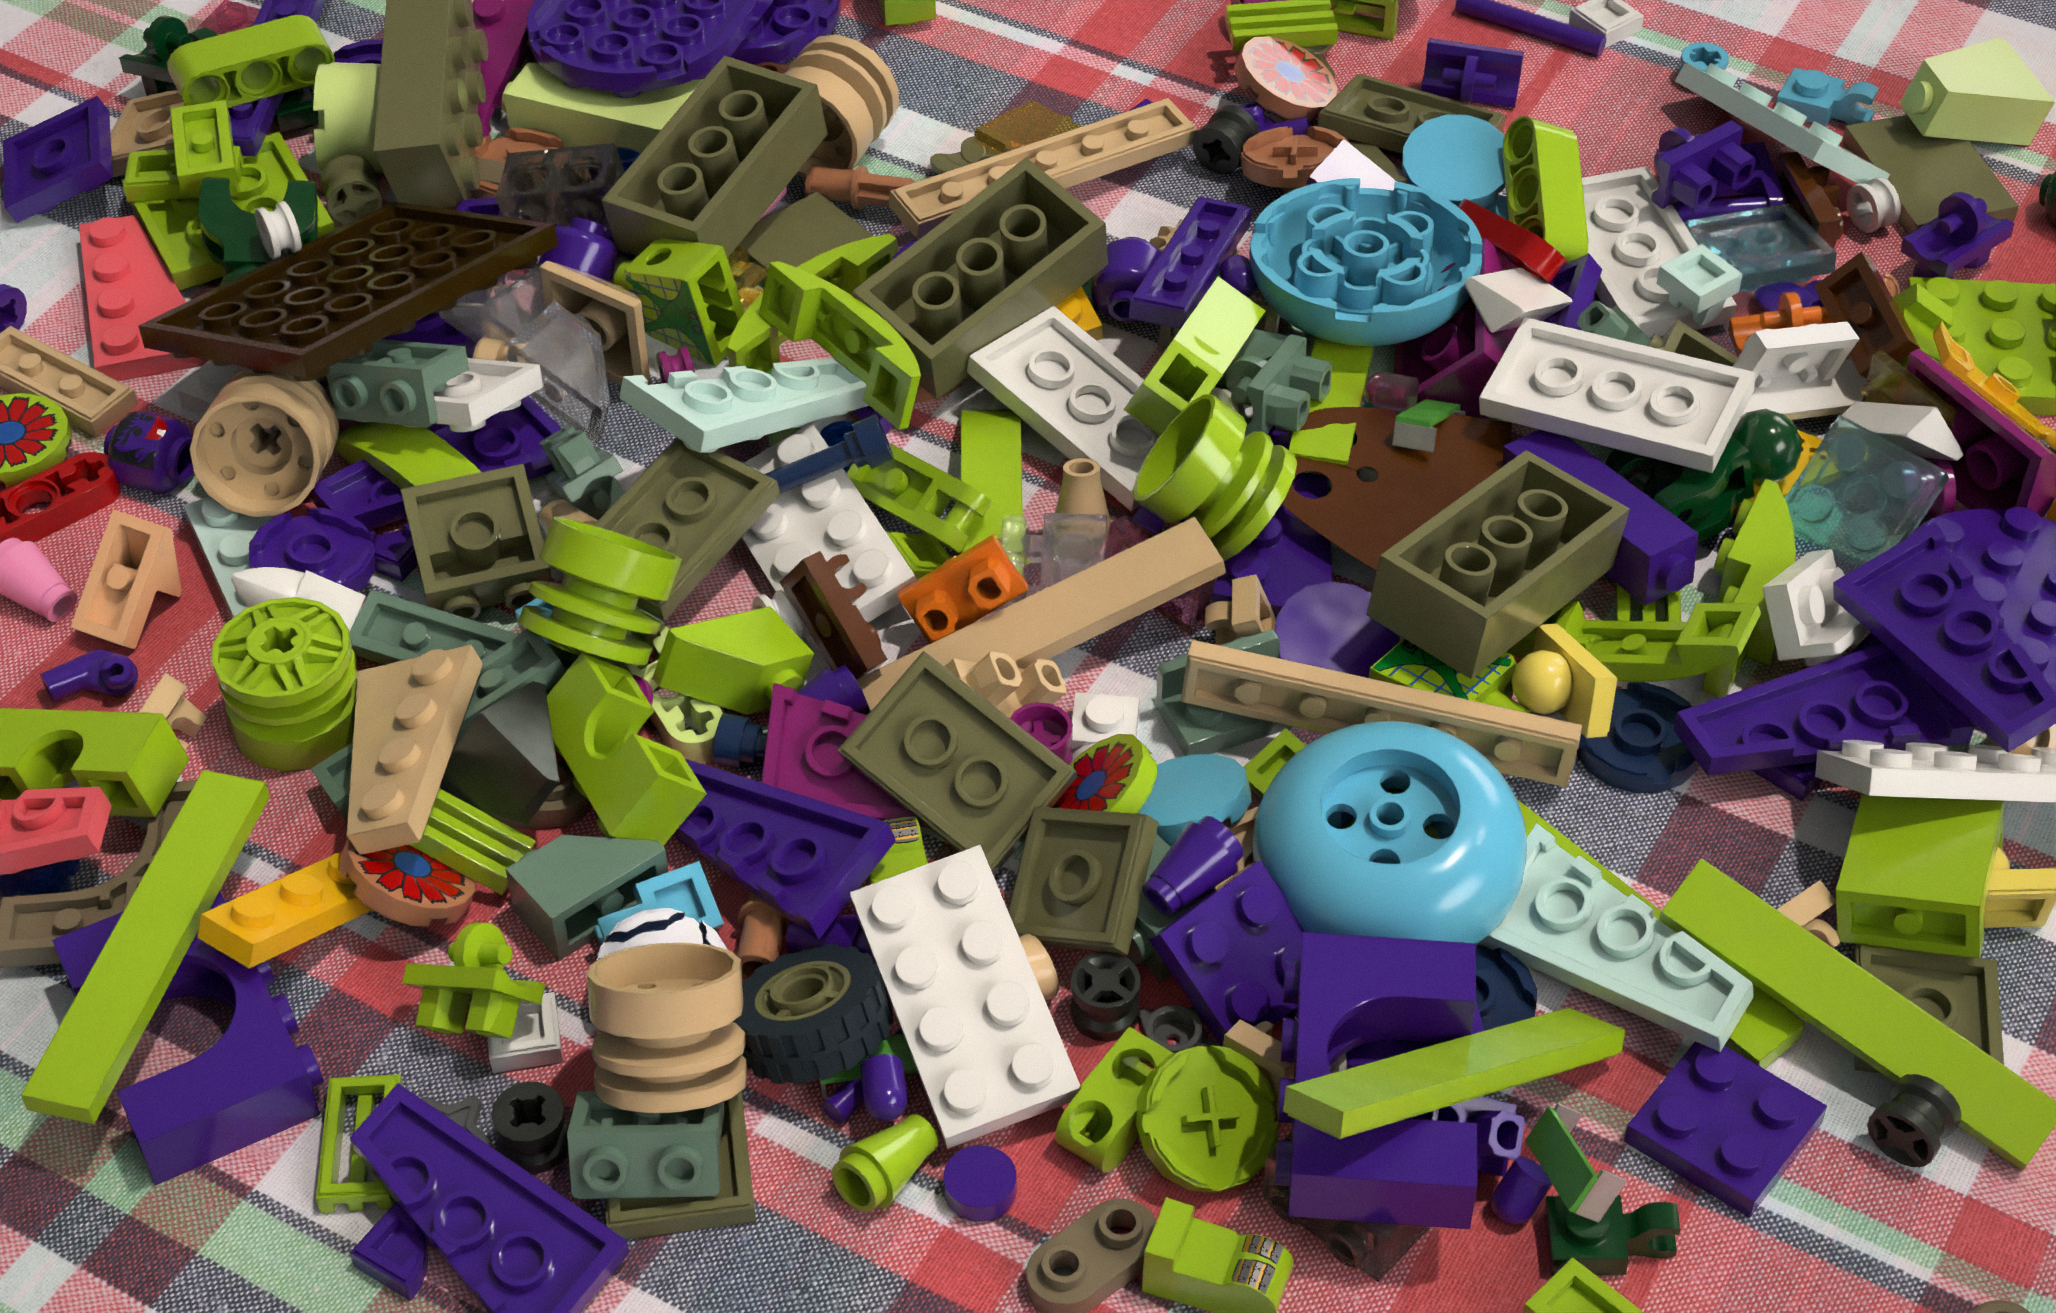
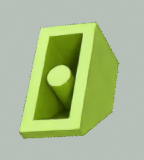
(734, 660)

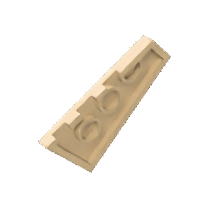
(403, 742)

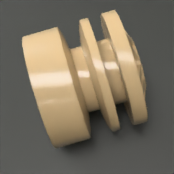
(854, 94)
(256, 469)
(667, 1027)

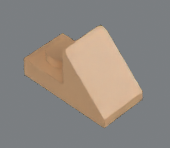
(126, 573)

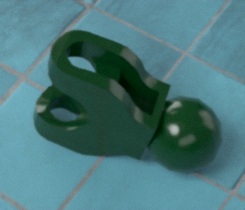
(233, 235)
(1759, 449)

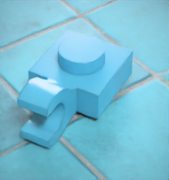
(1825, 97)
(679, 889)

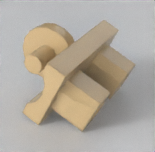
(1008, 686)

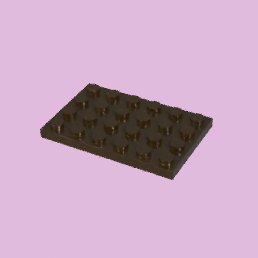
(349, 289)

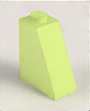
(1977, 96)

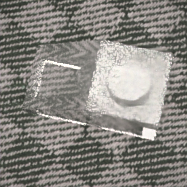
(502, 309)
(569, 365)

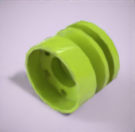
(1215, 474)
(599, 591)
(287, 682)

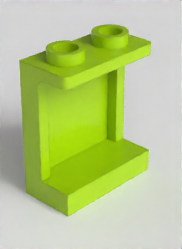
(1919, 873)

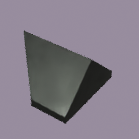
(506, 757)

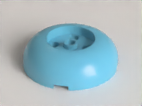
(1364, 261)
(1385, 869)

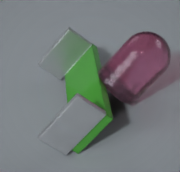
(1415, 422)

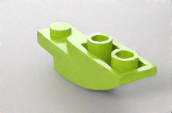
(1748, 563)

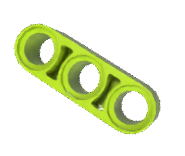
(224, 61)
(1546, 184)

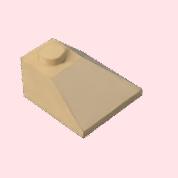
(609, 310)

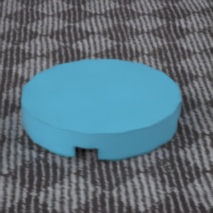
(1456, 159)
(1196, 788)

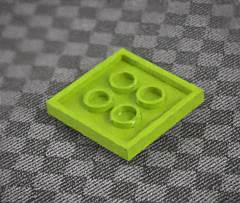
(175, 223)
(2006, 331)

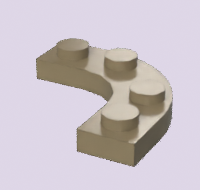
(35, 920)

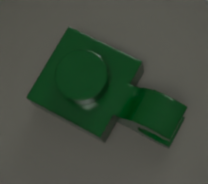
(1607, 1244)

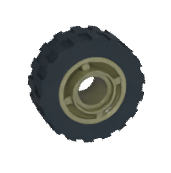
(813, 1014)

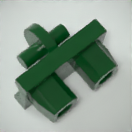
(162, 40)

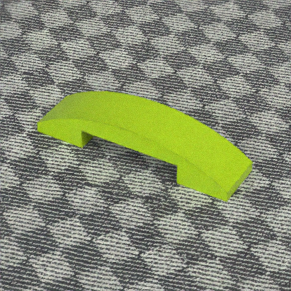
(850, 332)
(757, 342)
(403, 453)
(993, 466)
(1658, 648)

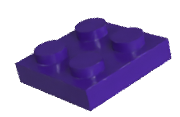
(57, 159)
(1234, 951)
(1725, 1125)

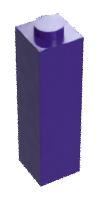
(1655, 547)

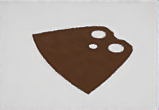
(1410, 482)

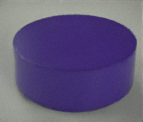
(980, 1183)

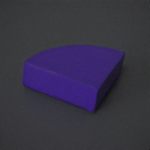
(394, 553)
(394, 1253)

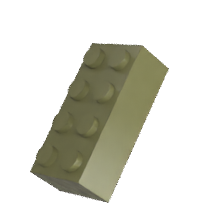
(430, 101)
(718, 160)
(987, 271)
(1497, 563)

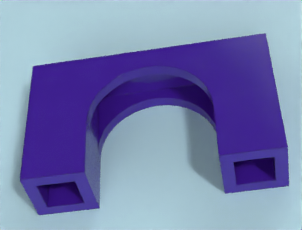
(1362, 993)
(234, 1091)

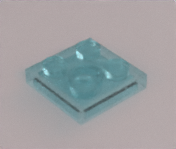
(1766, 245)
(1861, 493)

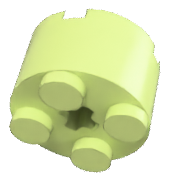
(346, 111)

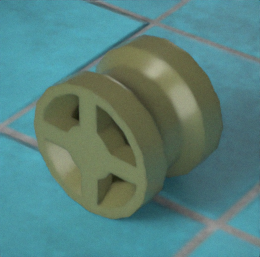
(341, 199)

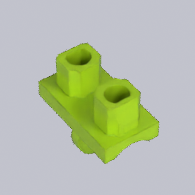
(478, 977)

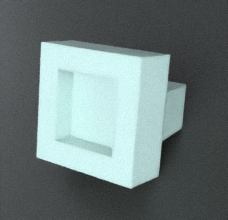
(1699, 282)

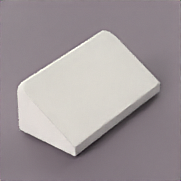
(1511, 295)
(1908, 426)

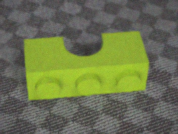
(123, 753)
(630, 780)

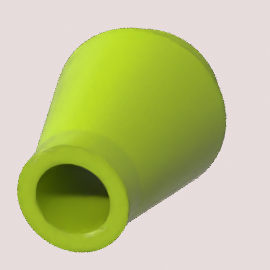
(881, 1165)

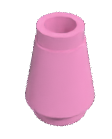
(33, 581)

